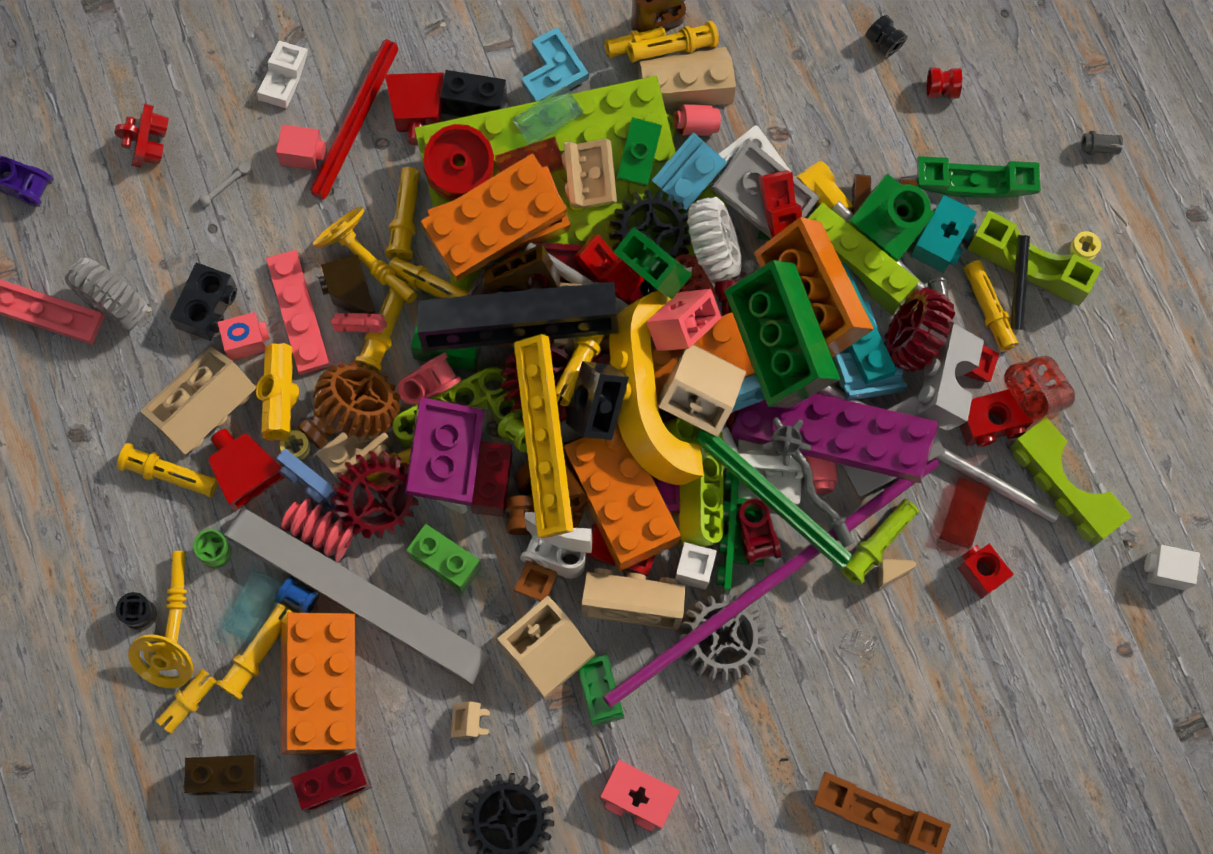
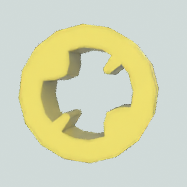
(1094, 247)
(301, 438)

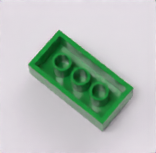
(781, 334)

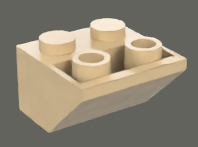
(702, 389)
(545, 647)

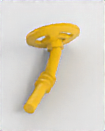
(343, 232)
(165, 652)

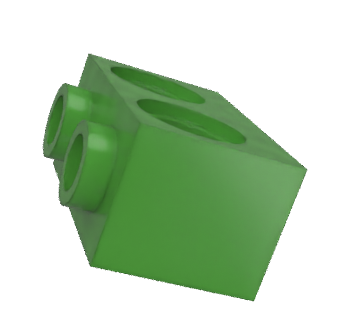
(444, 558)

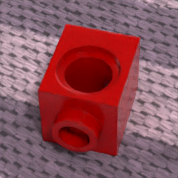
(998, 570)

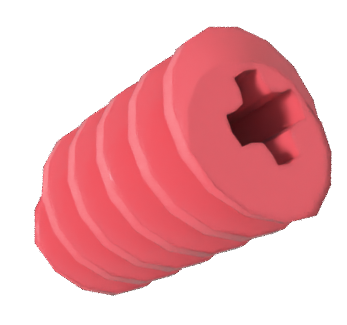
(318, 529)

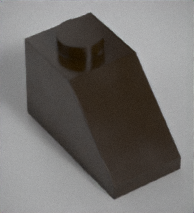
(346, 285)

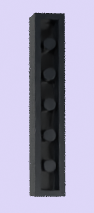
(517, 316)

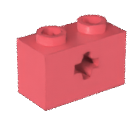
(683, 320)
(657, 793)

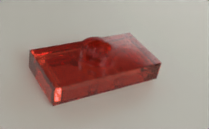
(545, 152)
(964, 513)

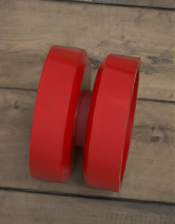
(446, 149)

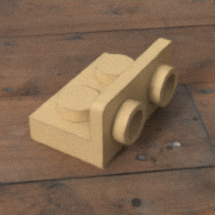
(345, 450)

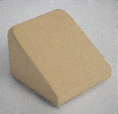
(892, 570)

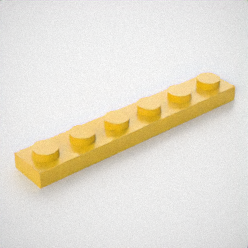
(543, 437)

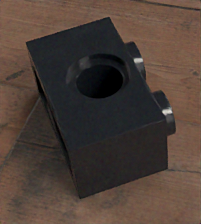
(597, 400)

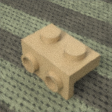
(589, 173)

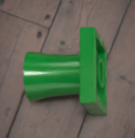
(893, 216)

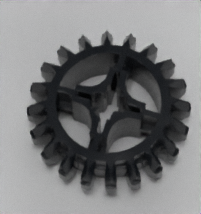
(649, 205)
(501, 790)

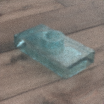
(548, 115)
(252, 606)

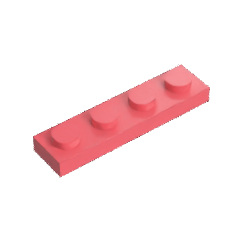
(49, 312)
(298, 312)

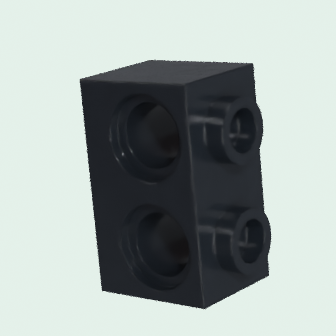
(471, 94)
(196, 300)

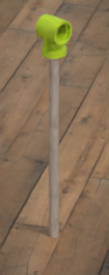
(977, 473)

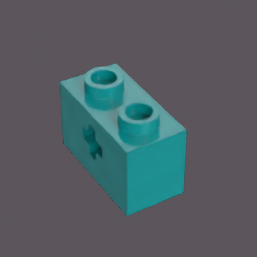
(953, 220)

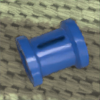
(297, 596)

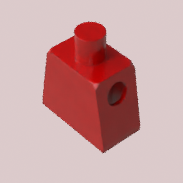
(415, 101)
(242, 468)

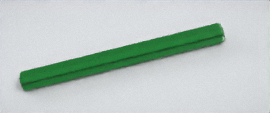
(774, 498)

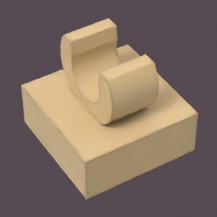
(466, 720)

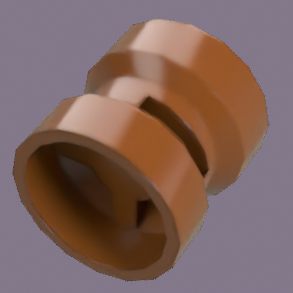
(316, 430)
(516, 507)

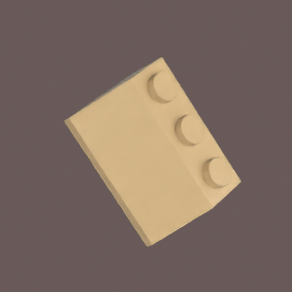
(693, 77)
(199, 400)
(633, 599)

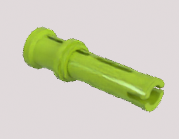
(870, 551)

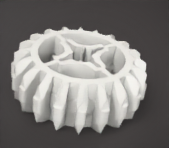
(714, 239)

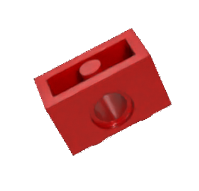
(982, 431)

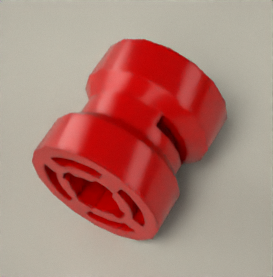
(945, 83)

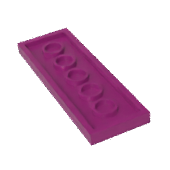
(848, 434)

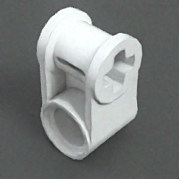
(551, 557)

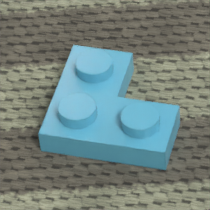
(560, 68)

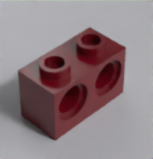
(492, 479)
(330, 782)

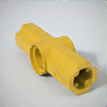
(277, 392)

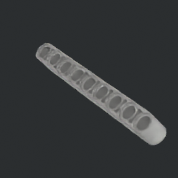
(357, 596)

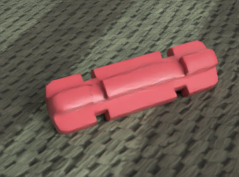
(358, 322)

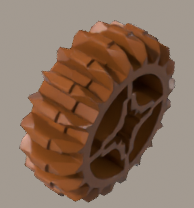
(356, 400)

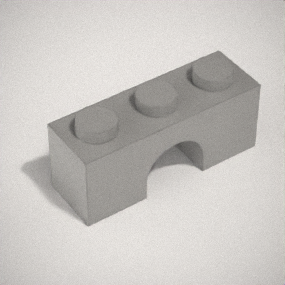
(941, 394)

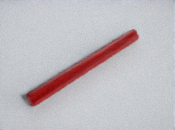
(354, 119)

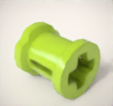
(516, 433)

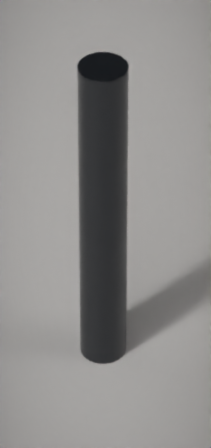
(1020, 282)

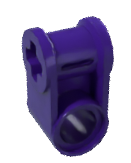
(24, 181)

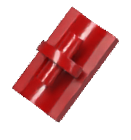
(149, 124)

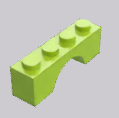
(1062, 275)
(884, 278)
(1093, 514)

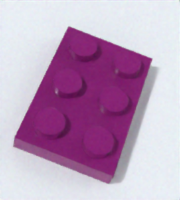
(444, 451)

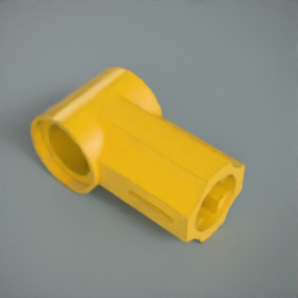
(821, 181)

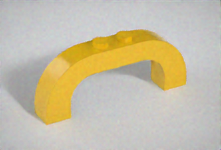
(639, 415)

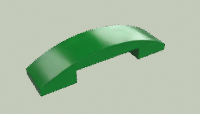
(978, 181)

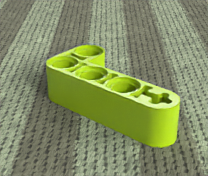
(472, 386)
(700, 499)

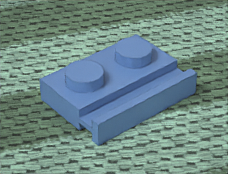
(296, 470)

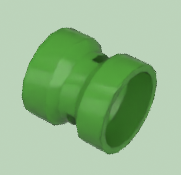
(208, 543)

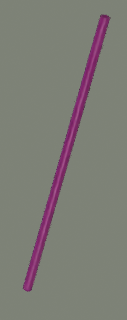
(754, 593)

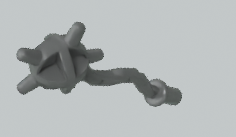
(787, 442)

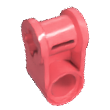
(431, 378)

